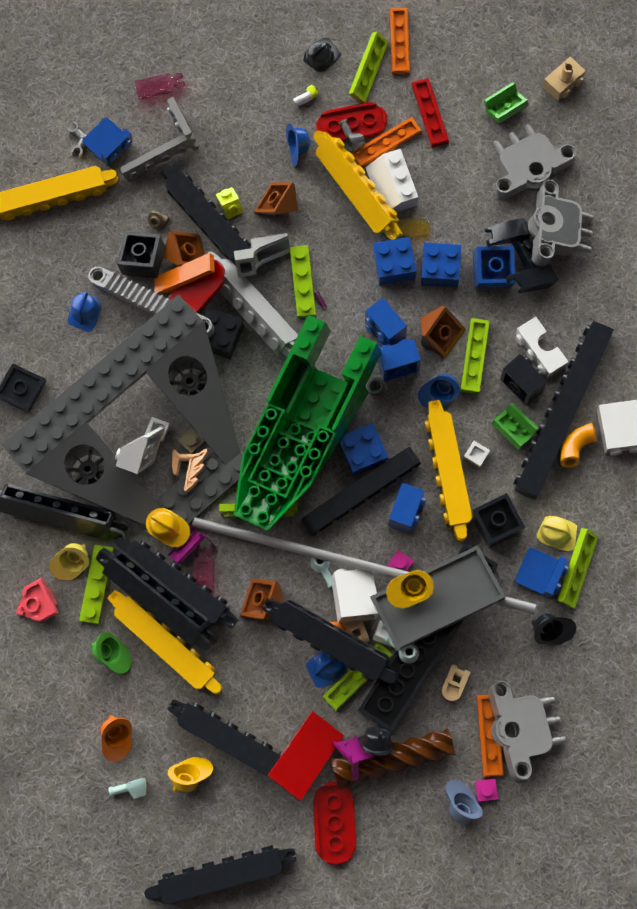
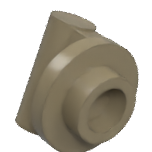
(157, 220)

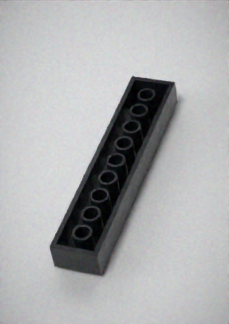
(389, 702)

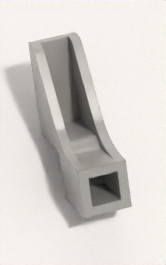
(262, 251)

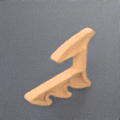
(194, 467)

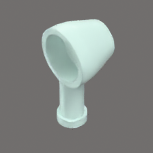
(322, 568)
(403, 656)
(136, 788)

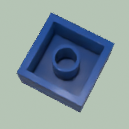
(394, 261)
(441, 264)
(492, 266)
(385, 323)
(399, 359)
(363, 449)
(405, 509)

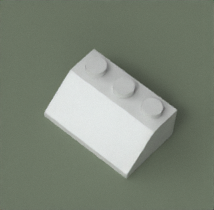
(393, 180)
(140, 452)

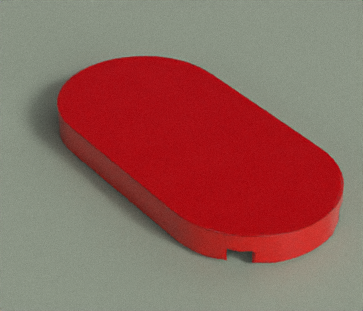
(362, 119)
(203, 290)
(334, 823)

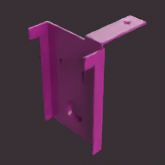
(185, 549)
(353, 753)

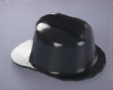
(321, 55)
(553, 629)
(376, 741)

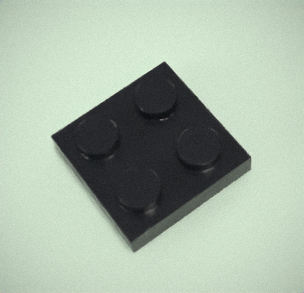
(21, 387)

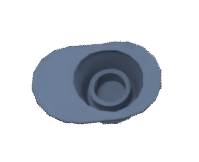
(463, 803)

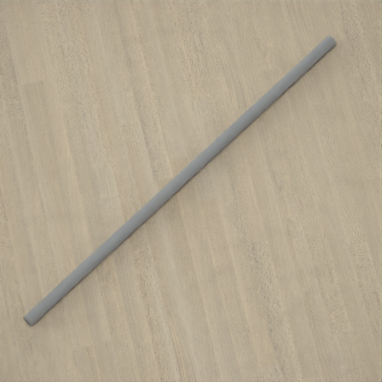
(329, 556)

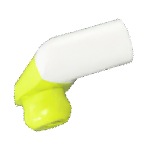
(306, 97)

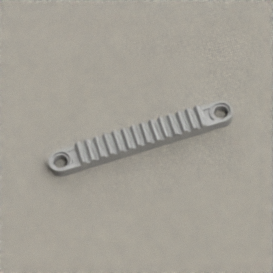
(134, 293)

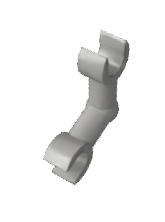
(80, 146)

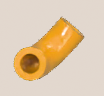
(574, 443)

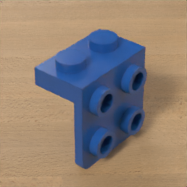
(107, 141)
(541, 572)

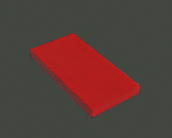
(305, 756)

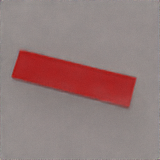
(430, 112)

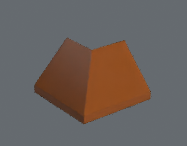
(278, 199)
(182, 247)
(440, 331)
(256, 596)

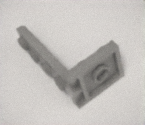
(166, 151)

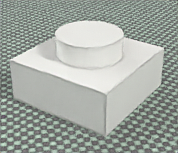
(156, 423)
(476, 454)
(380, 633)

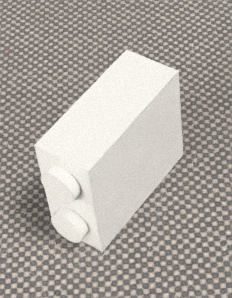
(618, 426)
(352, 595)

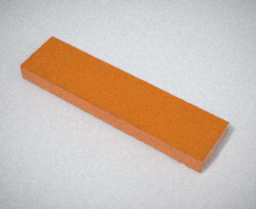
(399, 41)
(386, 142)
(184, 274)
(490, 752)

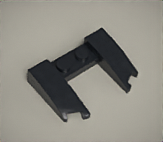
(517, 233)

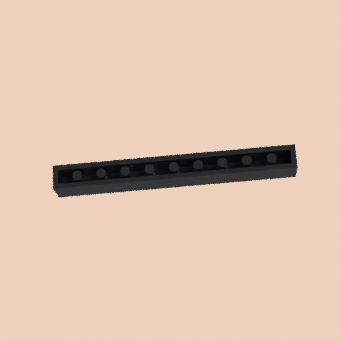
(563, 411)

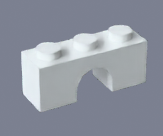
(548, 361)

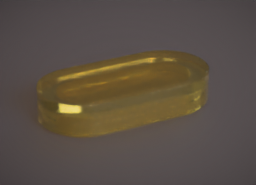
(414, 228)

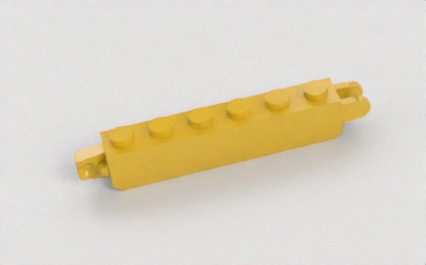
(356, 185)
(55, 191)
(449, 469)
(164, 644)

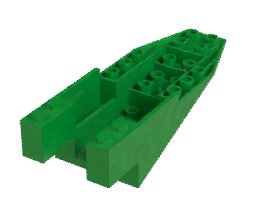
(300, 425)

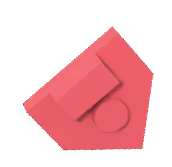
(38, 602)

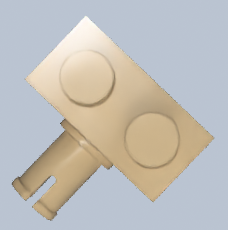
(564, 79)

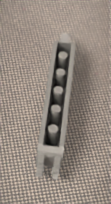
(256, 310)

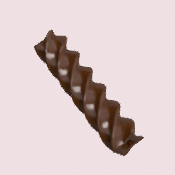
(412, 752)

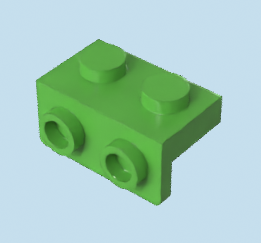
(505, 103)
(515, 426)

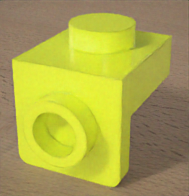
(229, 202)

